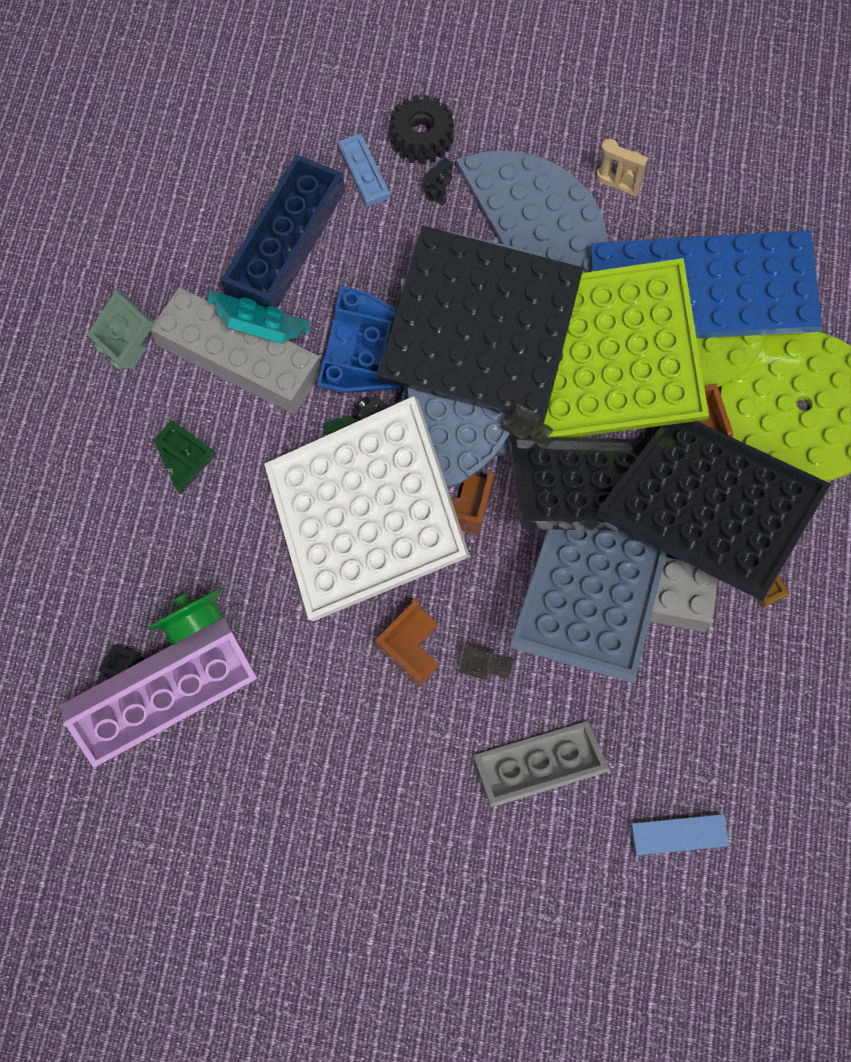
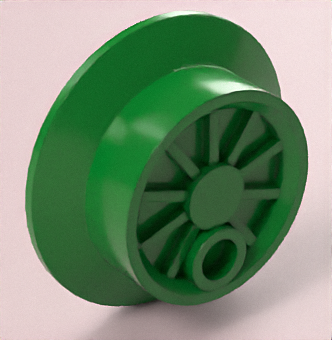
(189, 616)

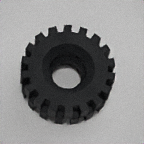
(425, 144)

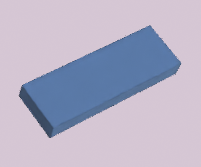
(363, 170)
(679, 835)

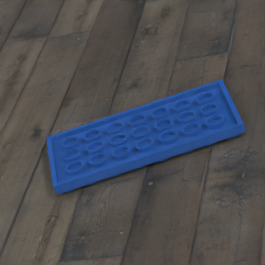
(735, 280)

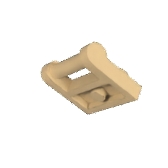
(629, 169)

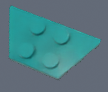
(257, 320)

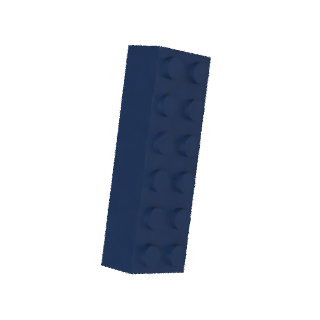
(284, 233)

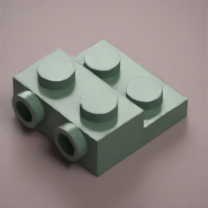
(121, 331)

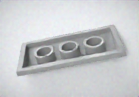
(540, 763)

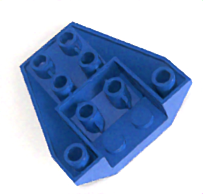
(357, 343)

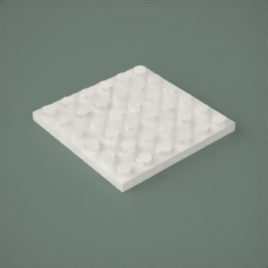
(365, 510)

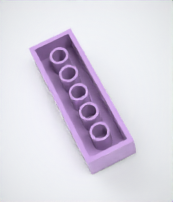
(157, 692)

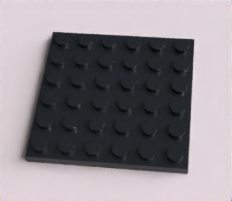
(481, 323)
(715, 504)

